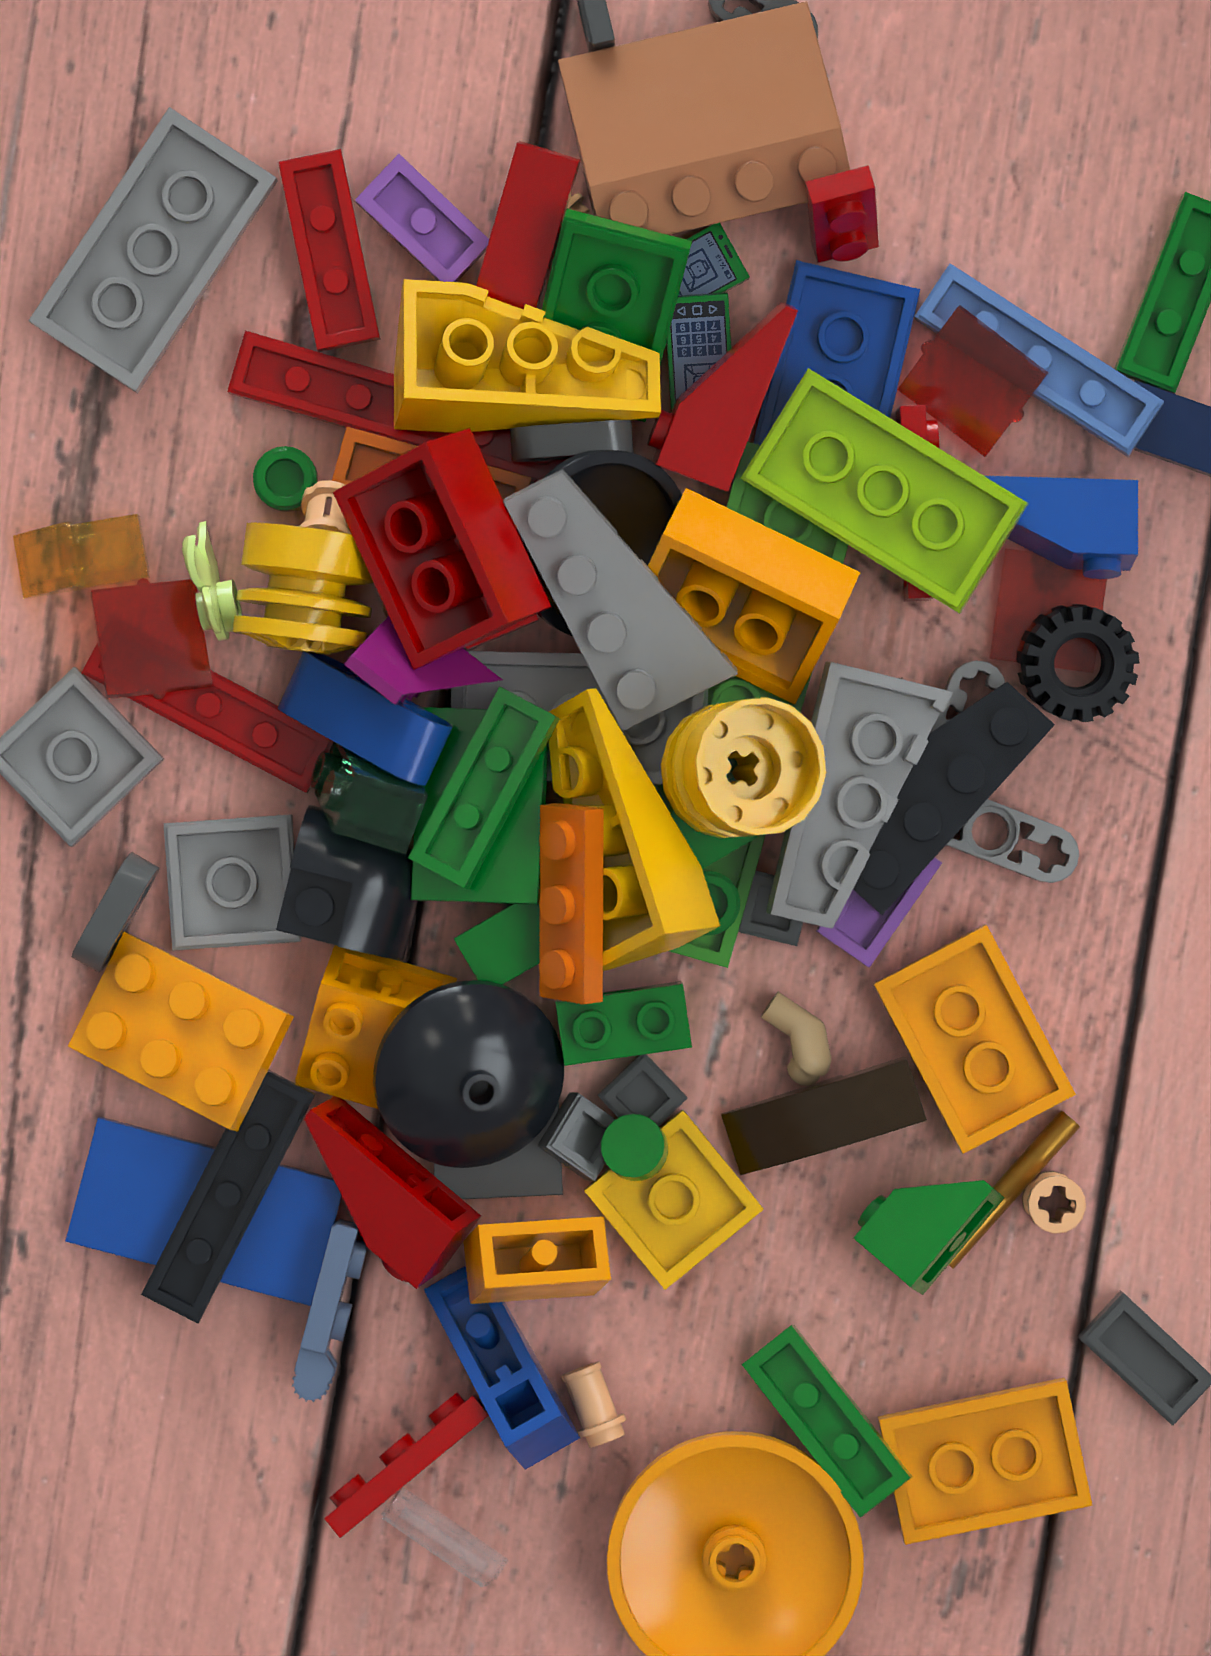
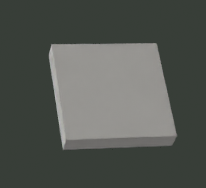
(74, 757)
(228, 880)

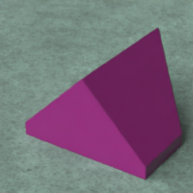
(387, 668)

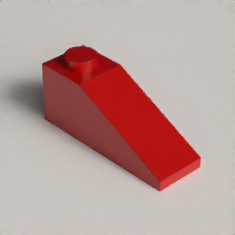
(718, 411)
(393, 1199)

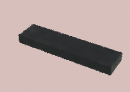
(227, 1199)

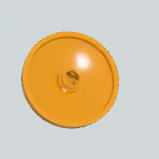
(734, 1551)

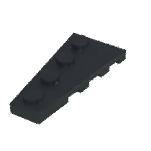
(947, 787)

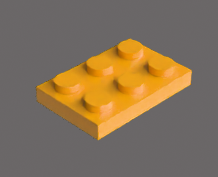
(180, 1031)
(974, 1039)
(987, 1460)

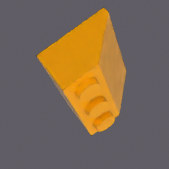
(752, 591)

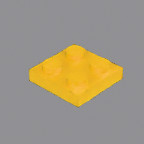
(679, 1210)

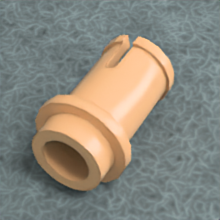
(593, 1405)

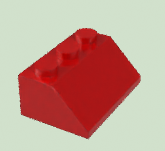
(441, 548)

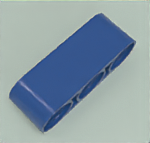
(359, 718)

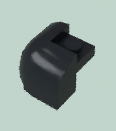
(348, 891)

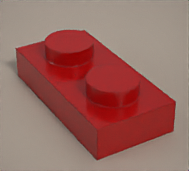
(842, 215)

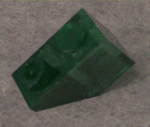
(366, 800)

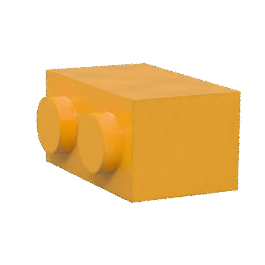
(537, 1260)

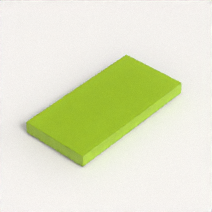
(884, 491)

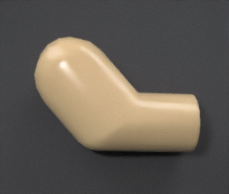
(807, 1039)

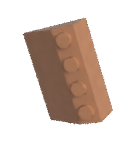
(705, 121)

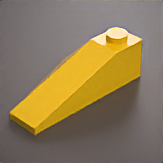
(509, 367)
(650, 875)

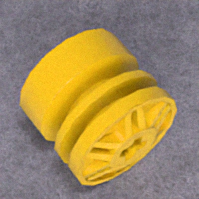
(304, 588)
(776, 771)

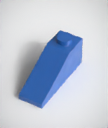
(1078, 522)
(503, 1371)

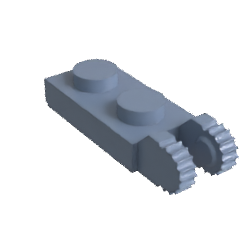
(328, 1314)

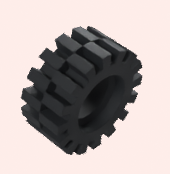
(1114, 673)

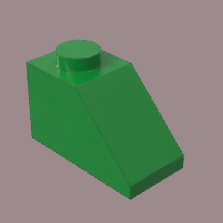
(925, 1227)

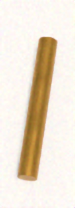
(1024, 1171)

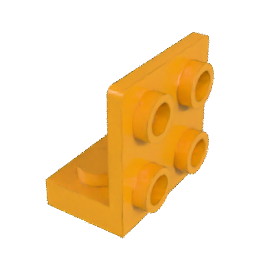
(351, 1015)

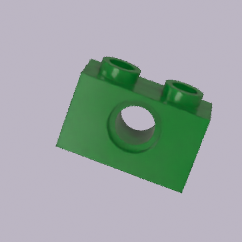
(625, 1024)

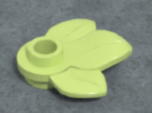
(216, 600)

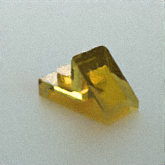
(81, 555)

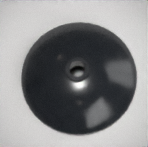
(630, 494)
(447, 1045)

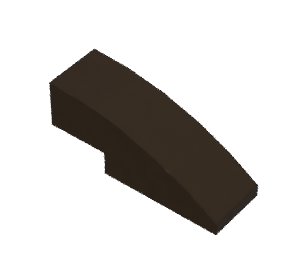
(824, 1116)

